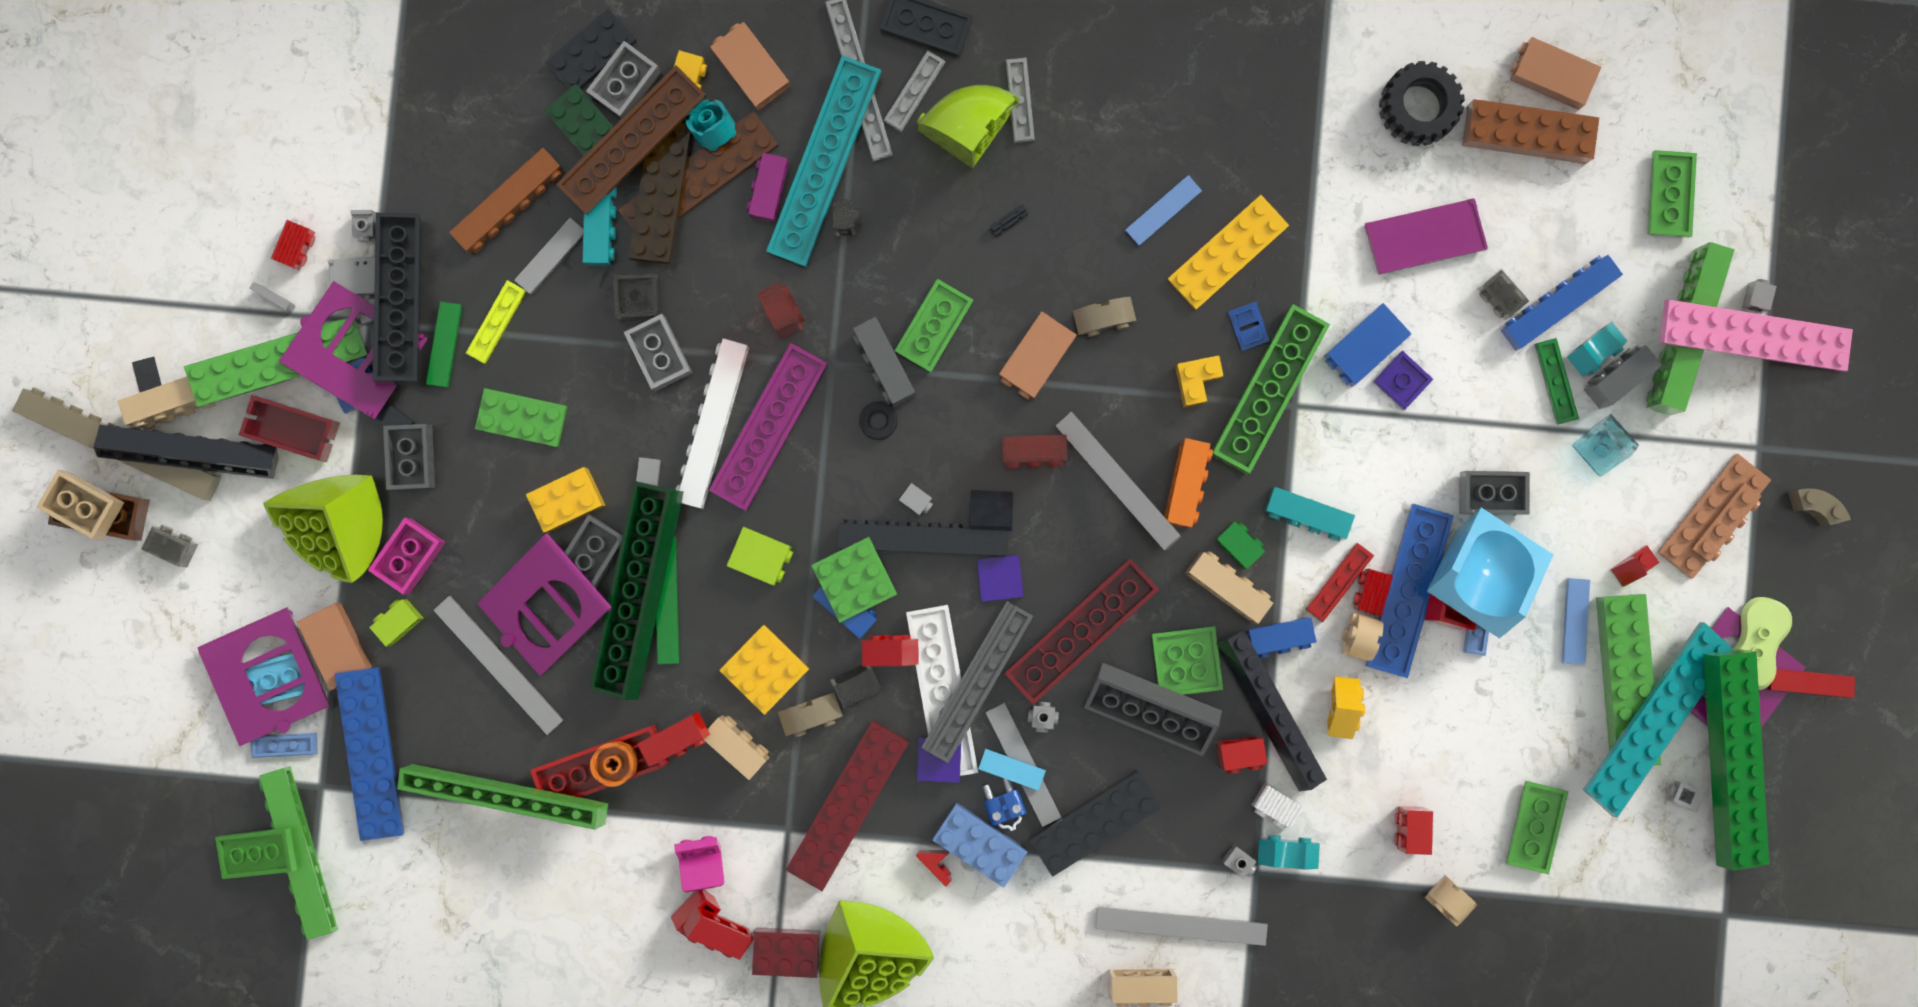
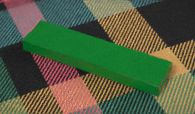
(444, 344)
(1556, 381)

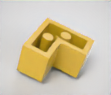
(1191, 379)
(1345, 707)

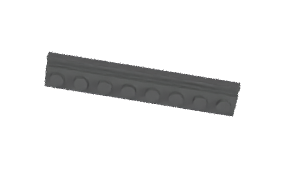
(977, 682)

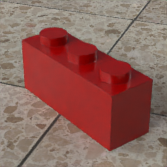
(674, 740)
(717, 933)

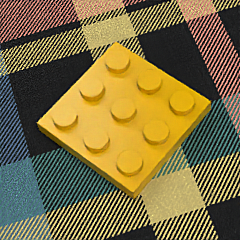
(764, 669)

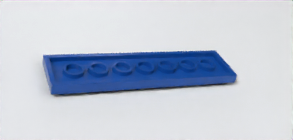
(1408, 597)
(369, 753)

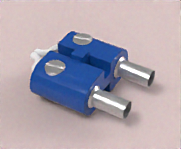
(1004, 807)

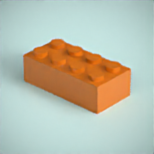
(1187, 483)

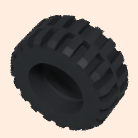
(1438, 82)

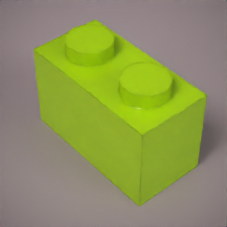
(396, 622)

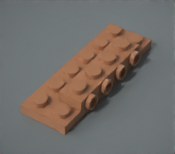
(1715, 517)

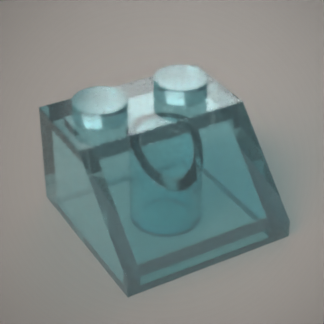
(1605, 445)

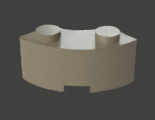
(1103, 316)
(1820, 505)
(810, 714)

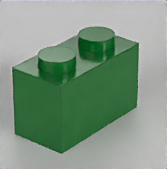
(1240, 544)

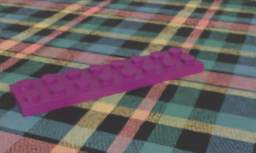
(768, 427)

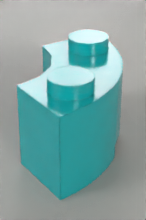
(1597, 349)
(1288, 853)

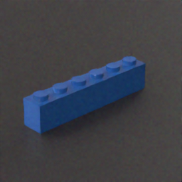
(1562, 302)

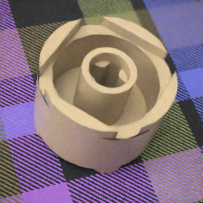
(1362, 637)
(1451, 900)

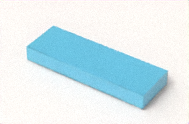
(1012, 769)

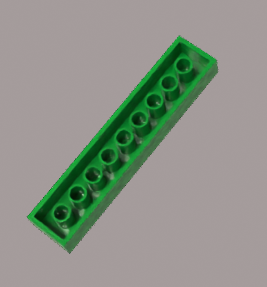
(1736, 759)

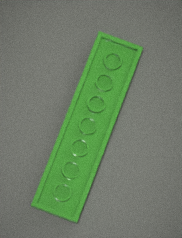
(259, 365)

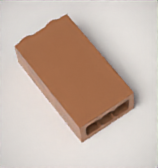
(750, 65)
(1554, 73)
(1037, 356)
(333, 643)

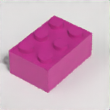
(406, 556)

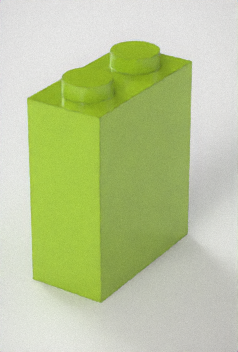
(760, 556)

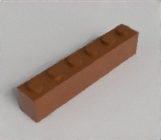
(507, 201)

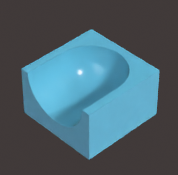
(1490, 573)

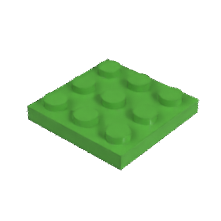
(854, 579)
(1188, 660)

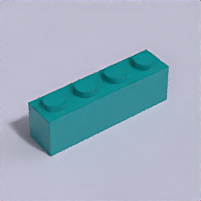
(599, 233)
(1308, 513)

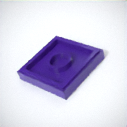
(1403, 380)
(1000, 578)
(936, 770)

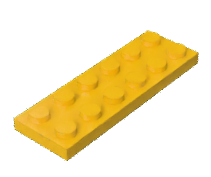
(1228, 252)

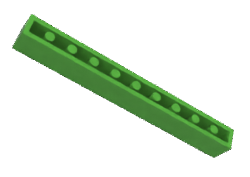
(503, 796)

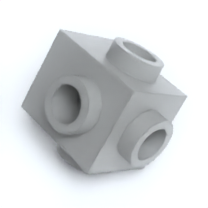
(1034, 714)

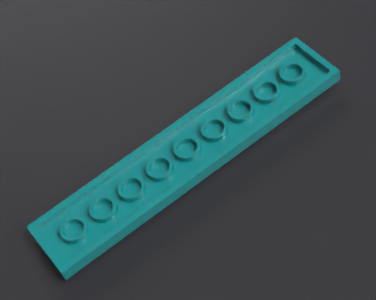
(824, 161)
(1654, 723)

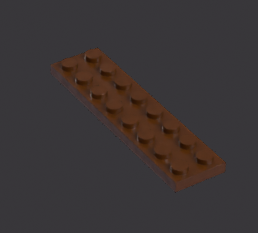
(631, 140)
(712, 170)

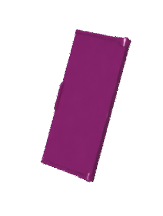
(1426, 236)

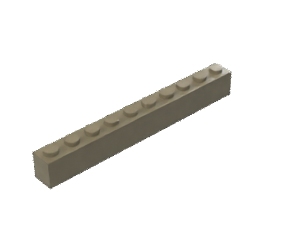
(84, 429)

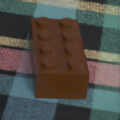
(129, 521)

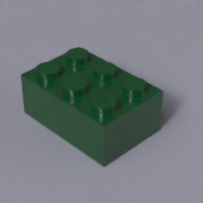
(579, 119)

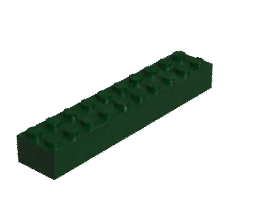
(636, 591)

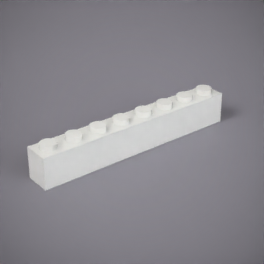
(713, 422)

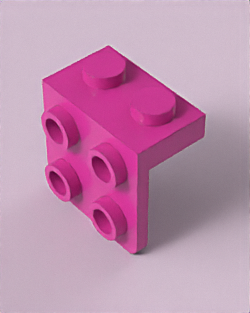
(700, 864)

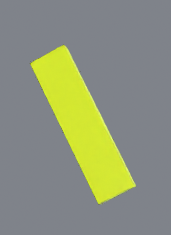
(496, 322)

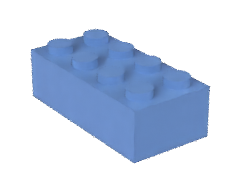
(980, 844)

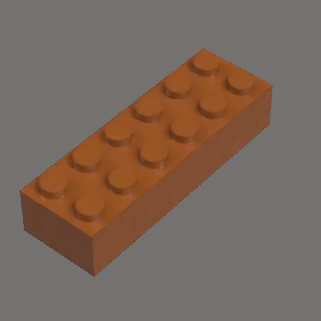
(1530, 131)

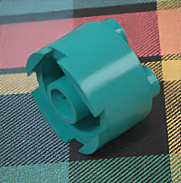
(711, 124)

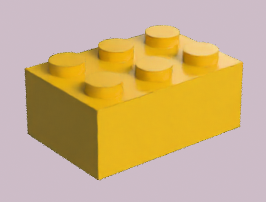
(565, 500)

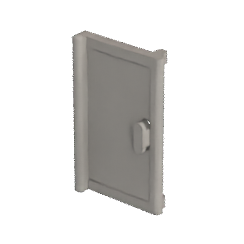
(355, 278)

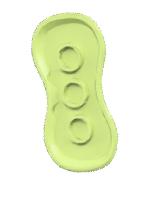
(1762, 630)

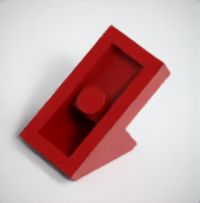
(1635, 566)
(931, 860)

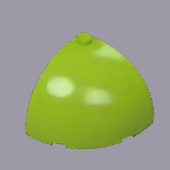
(968, 120)
(331, 523)
(868, 955)

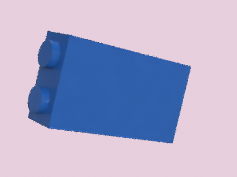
(1367, 345)

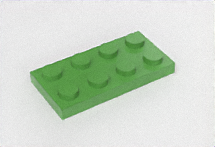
(1672, 193)
(934, 325)
(521, 417)
(1536, 827)
(256, 853)

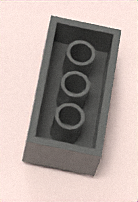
(884, 361)

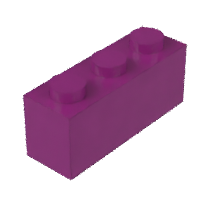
(767, 187)

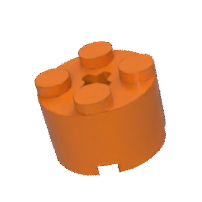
(606, 773)

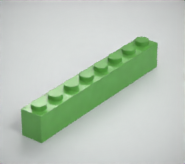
(306, 881)

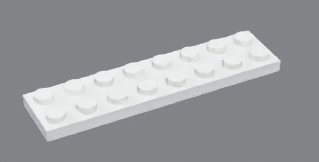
(939, 671)

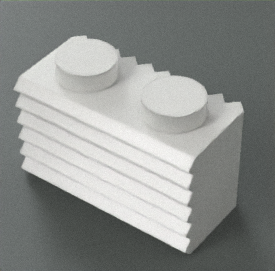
(1277, 806)

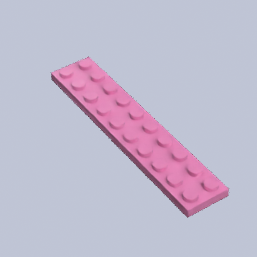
(1755, 335)

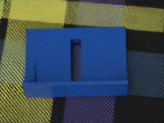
(1244, 316)

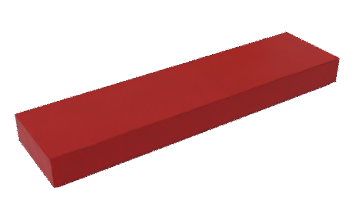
(1339, 582)
(1813, 683)

